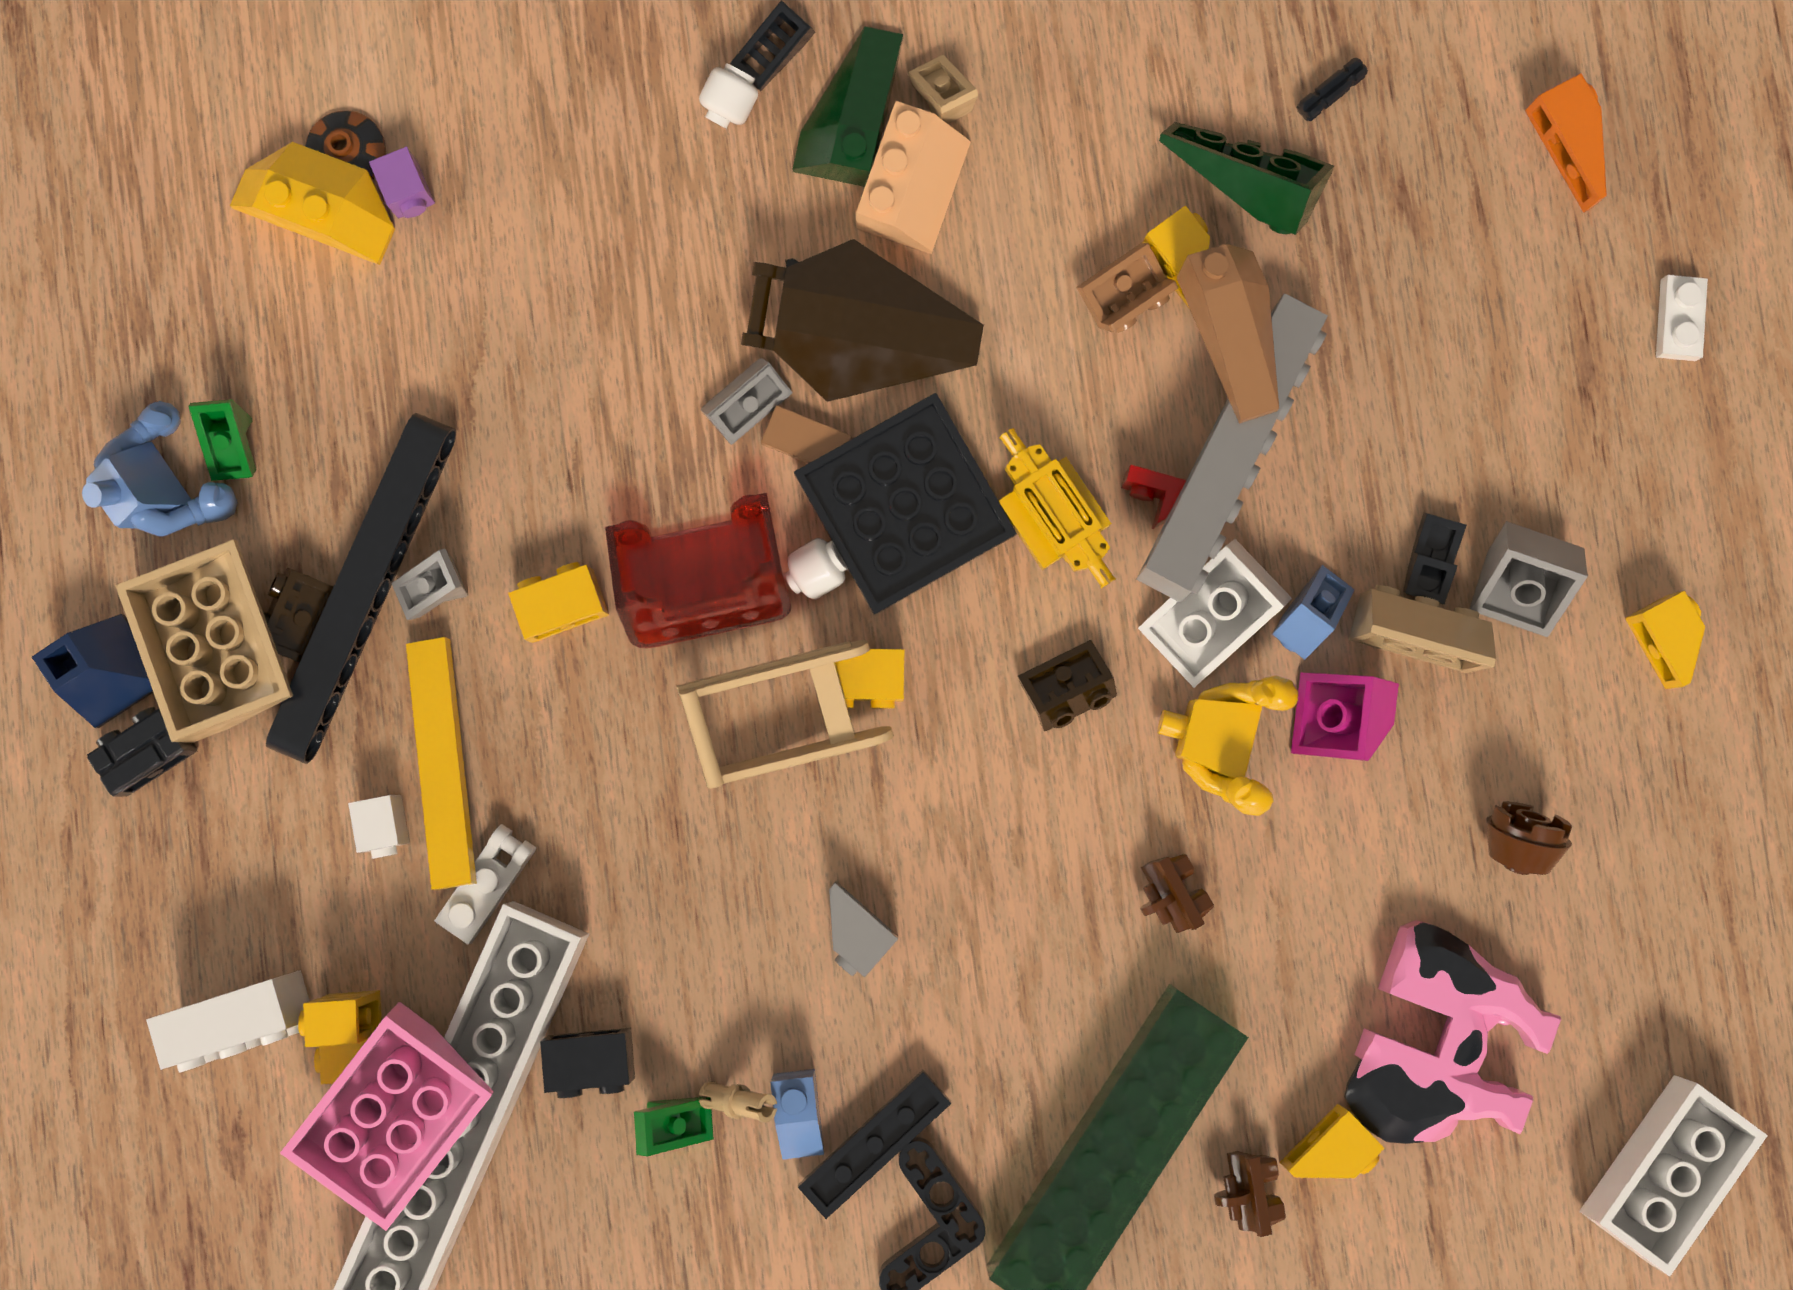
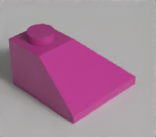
(1343, 715)

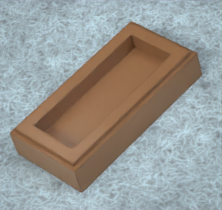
(801, 436)

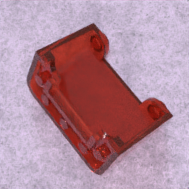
(698, 577)

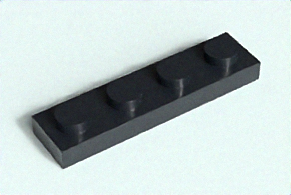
(874, 1144)

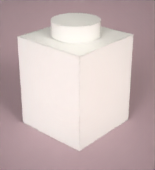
(379, 825)

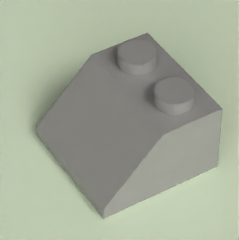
(1529, 579)

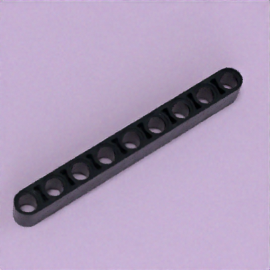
(361, 588)

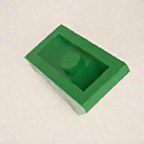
(223, 439)
(672, 1125)

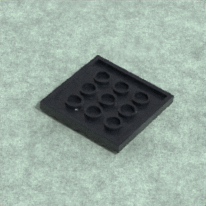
(905, 503)

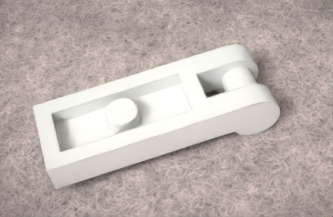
(474, 903)

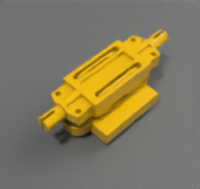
(1054, 510)

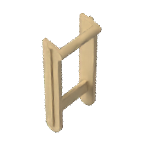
(831, 700)

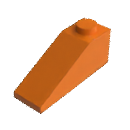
(1572, 132)

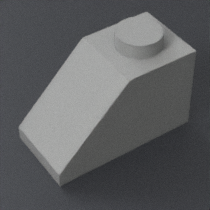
(857, 933)

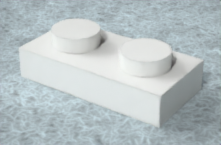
(1681, 318)

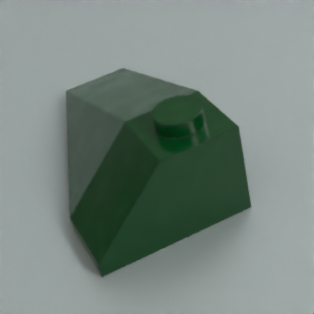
(850, 117)
(1265, 185)

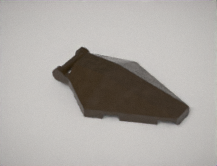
(859, 323)

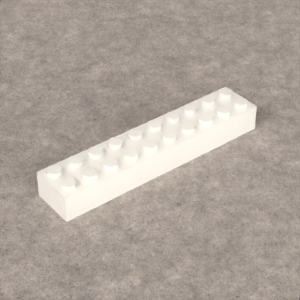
(499, 1037)

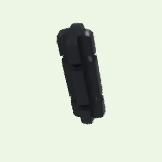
(1332, 89)

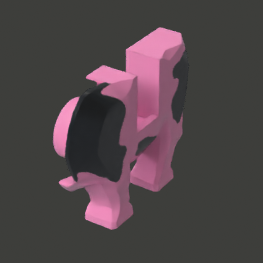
(1421, 1095)

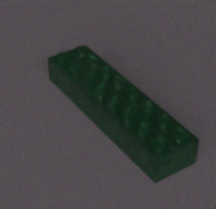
(1118, 1148)

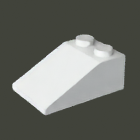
(1220, 618)

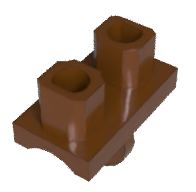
(1170, 897)
(1246, 1193)

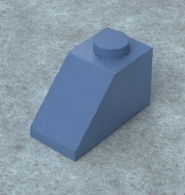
(1313, 613)
(797, 1114)

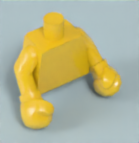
(1220, 735)

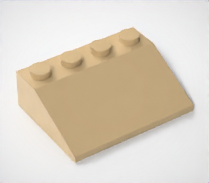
(204, 643)

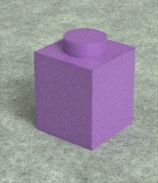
(402, 183)

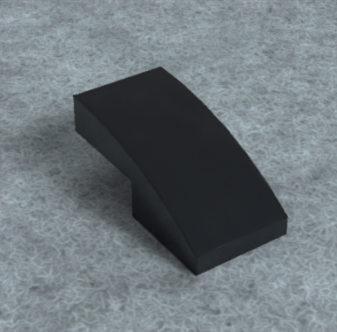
(1433, 558)

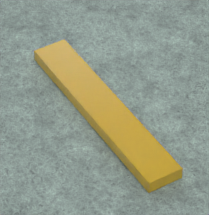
(440, 764)

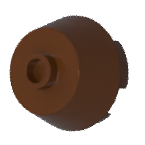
(1526, 839)

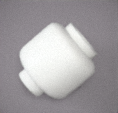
(728, 96)
(815, 569)

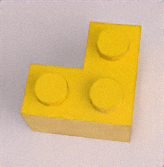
(339, 1028)

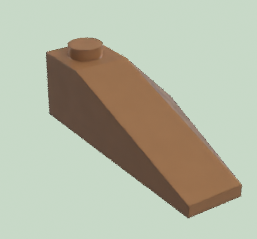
(1235, 322)

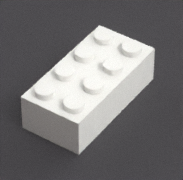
(1673, 1174)

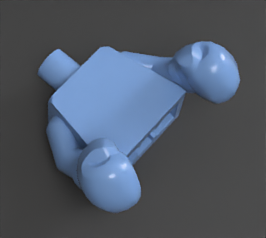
(141, 489)

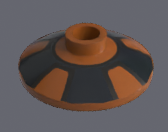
(362, 136)

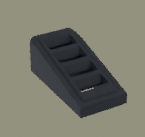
(771, 25)

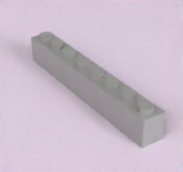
(1229, 463)

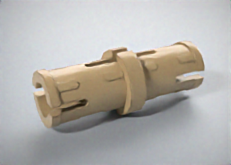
(738, 1101)

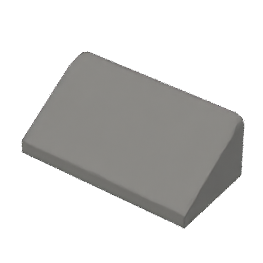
(746, 400)

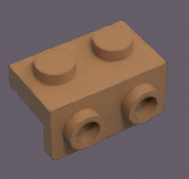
(1126, 289)

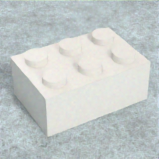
(229, 1023)

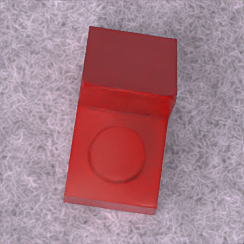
(1149, 484)

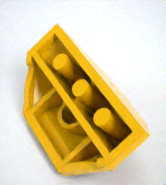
(317, 200)

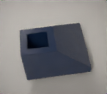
(96, 670)

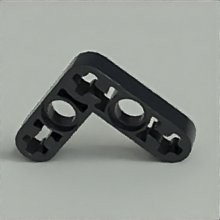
(943, 1232)

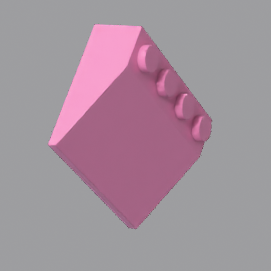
(389, 1117)

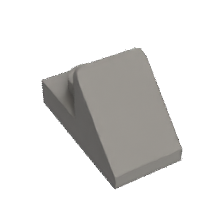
(429, 585)

